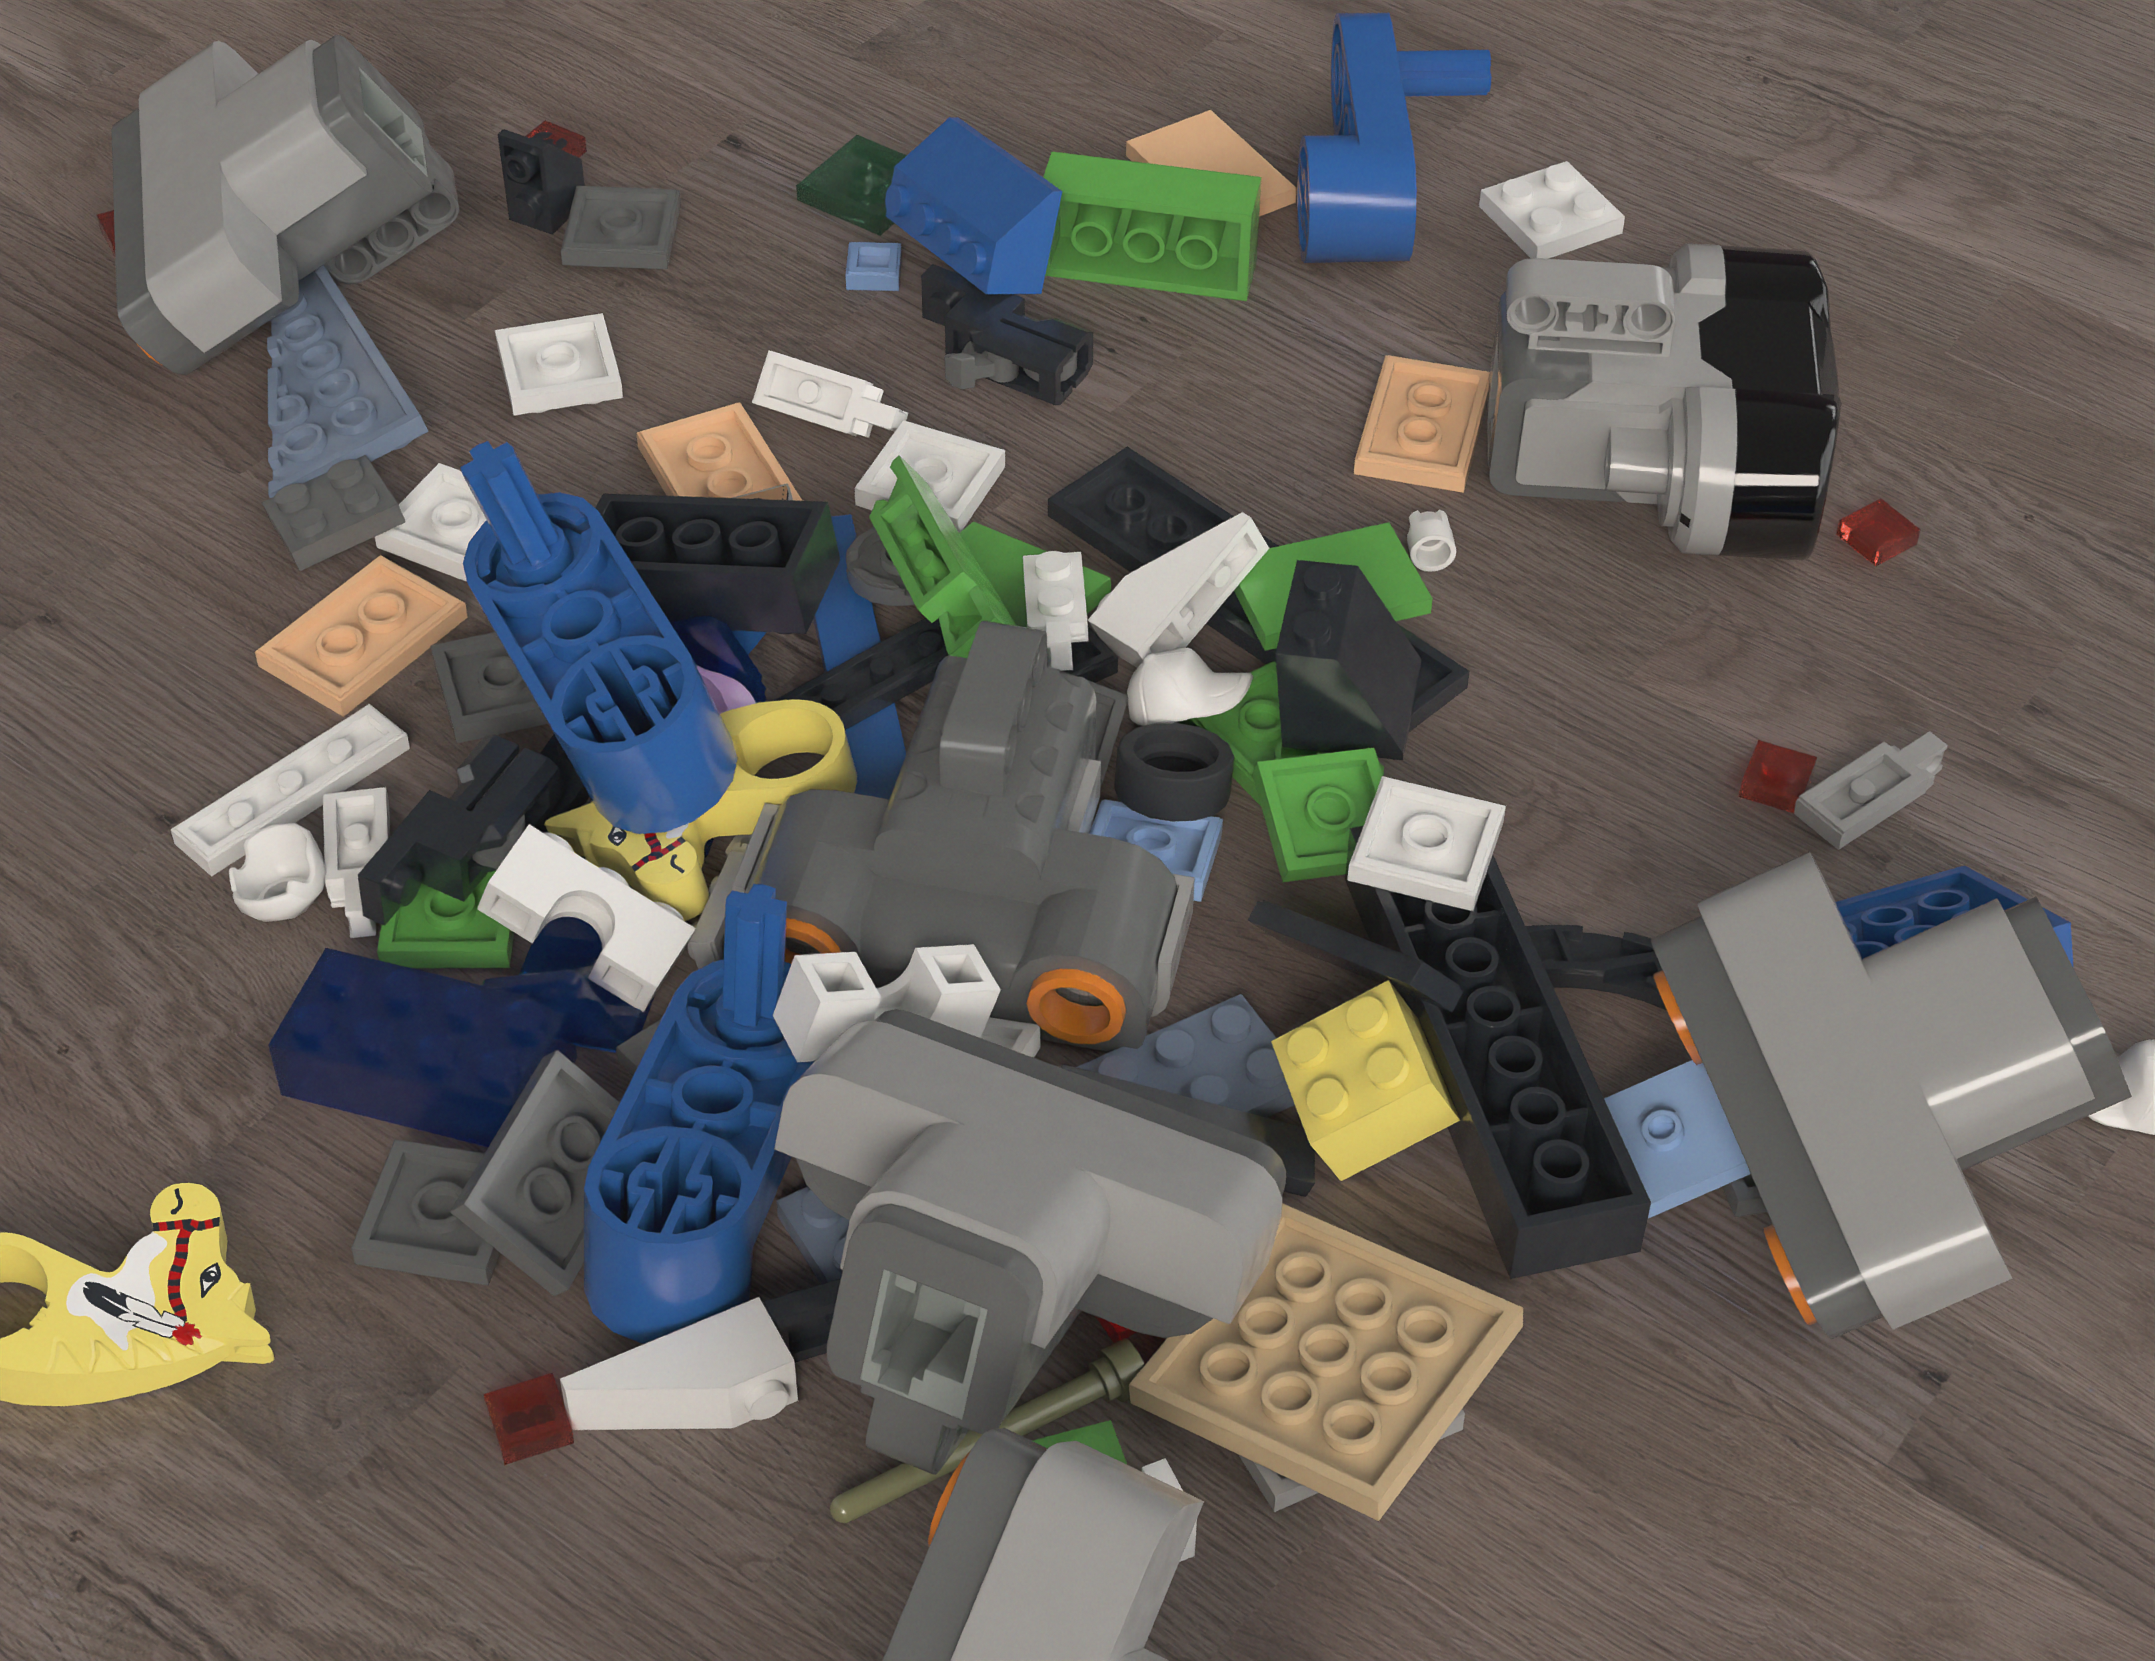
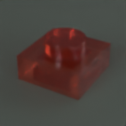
(1777, 776)

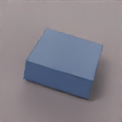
(873, 266)

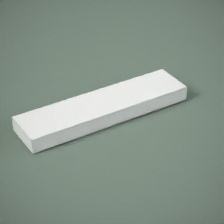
(290, 787)

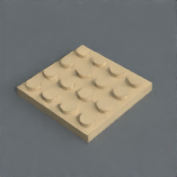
(1333, 1364)

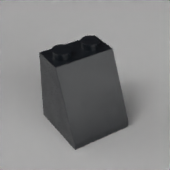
(1343, 665)

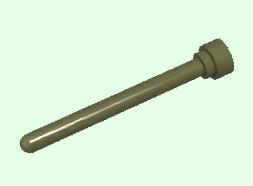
(1106, 1378)

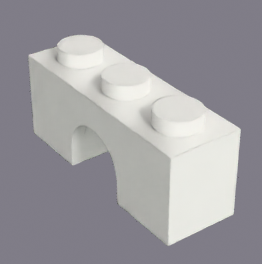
(550, 881)
(834, 991)

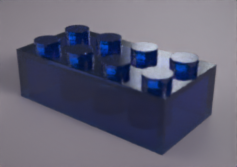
(414, 1046)

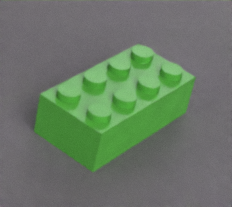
(1154, 226)

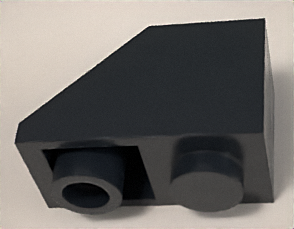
(538, 181)

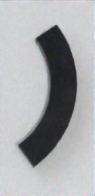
(1598, 961)

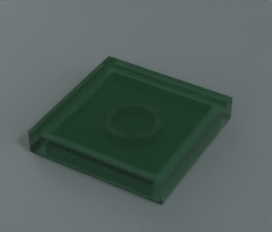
(853, 184)

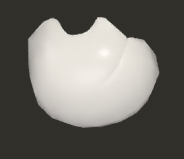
(279, 873)

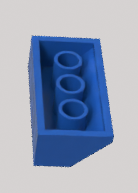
(976, 209)

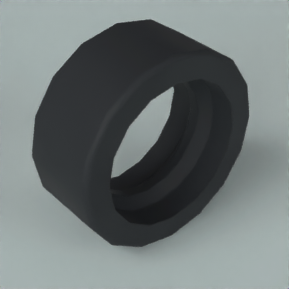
(1173, 772)

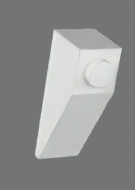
(1179, 592)
(691, 1379)

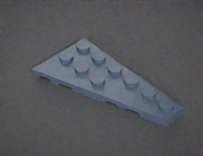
(330, 389)

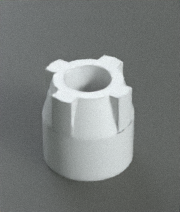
(1430, 540)

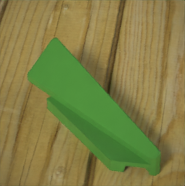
(935, 561)

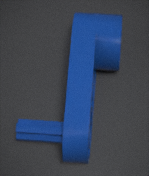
(1362, 181)
(595, 651)
(694, 1141)

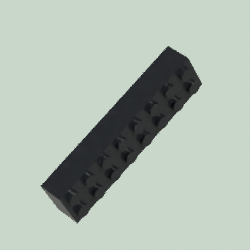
(1525, 1097)

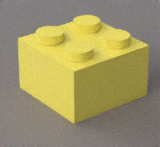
(1364, 1081)

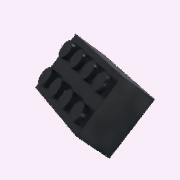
(728, 558)

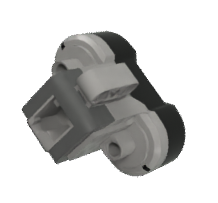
(1672, 391)

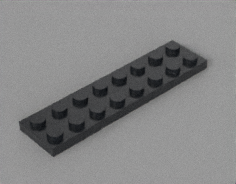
(1143, 512)

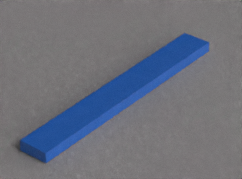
(844, 629)

